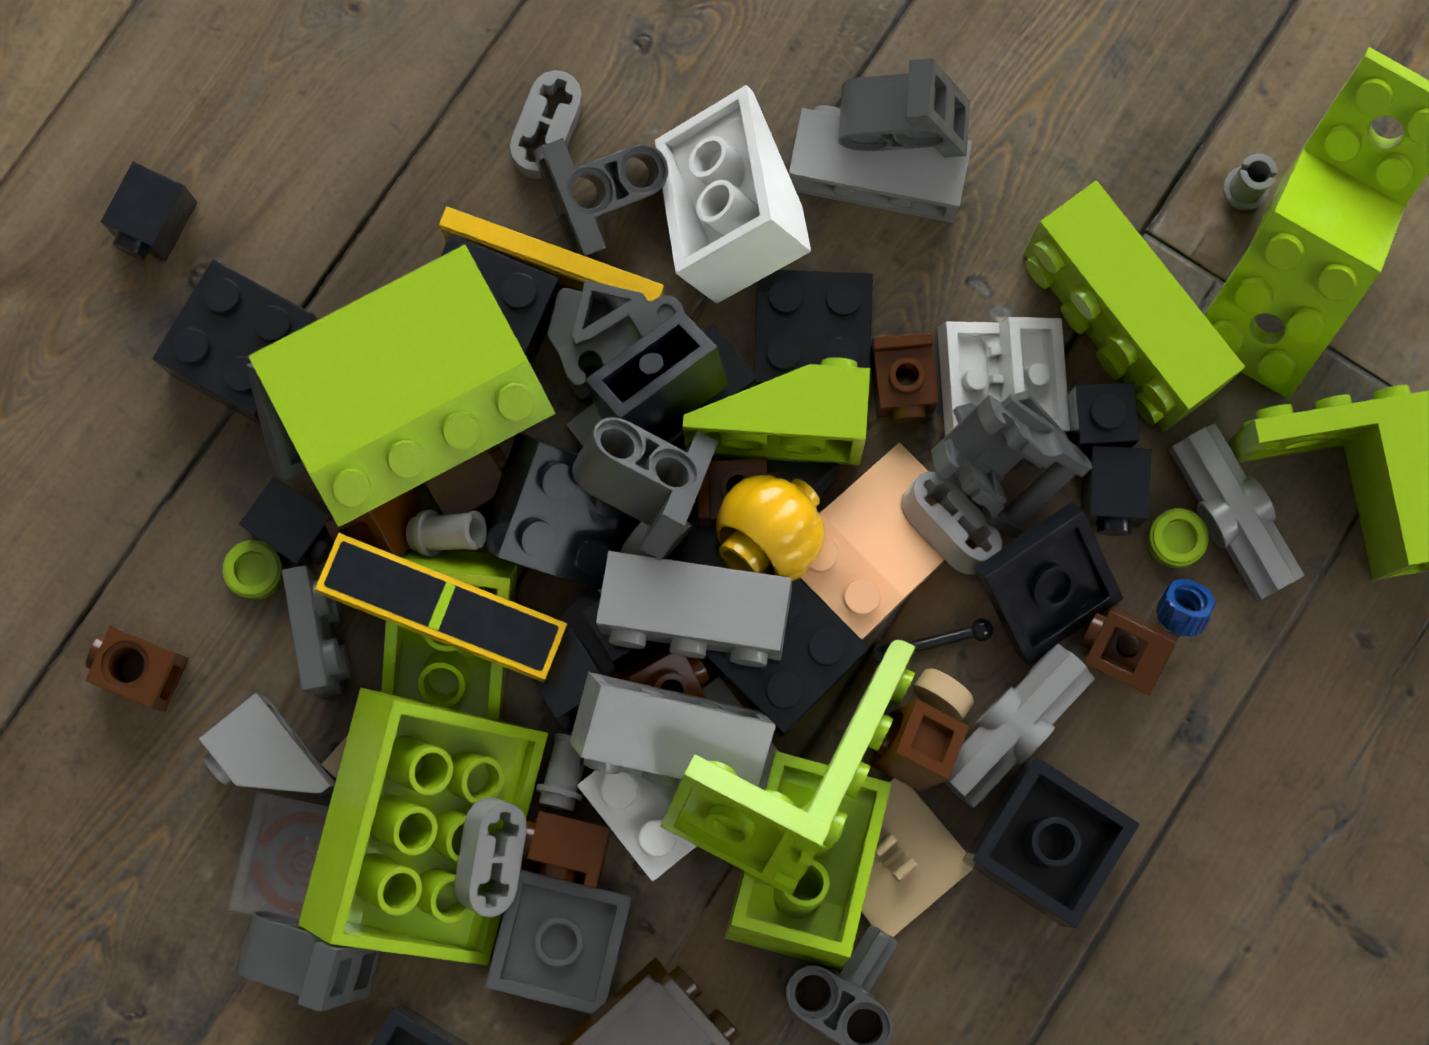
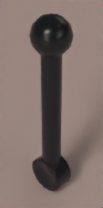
(980, 630)

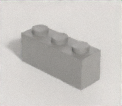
(893, 180)
(694, 608)
(663, 730)

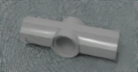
(1236, 512)
(1017, 724)

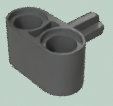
(848, 989)

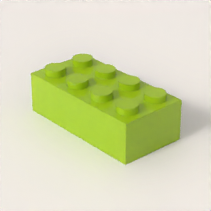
(1129, 307)

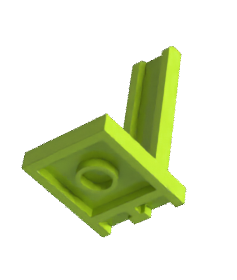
(763, 827)

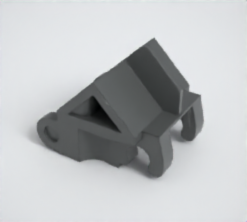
(599, 325)
(992, 441)

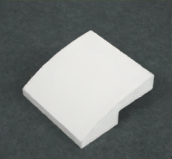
(1003, 361)

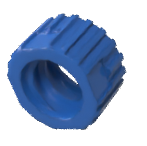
(1190, 595)

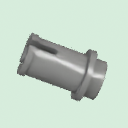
(1250, 183)
(433, 532)
(562, 776)

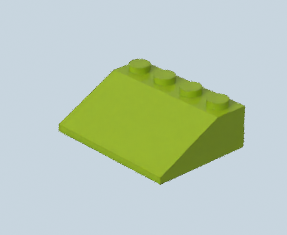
(401, 385)
(399, 825)

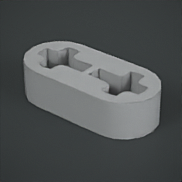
(535, 119)
(950, 522)
(490, 856)

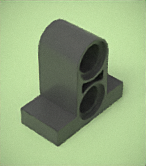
(905, 111)
(610, 183)
(644, 477)
(302, 964)

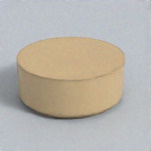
(943, 693)

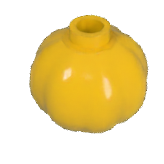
(770, 527)

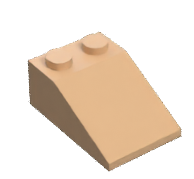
(870, 547)

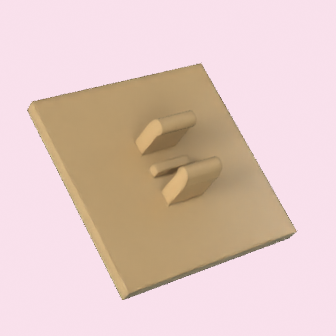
(912, 862)

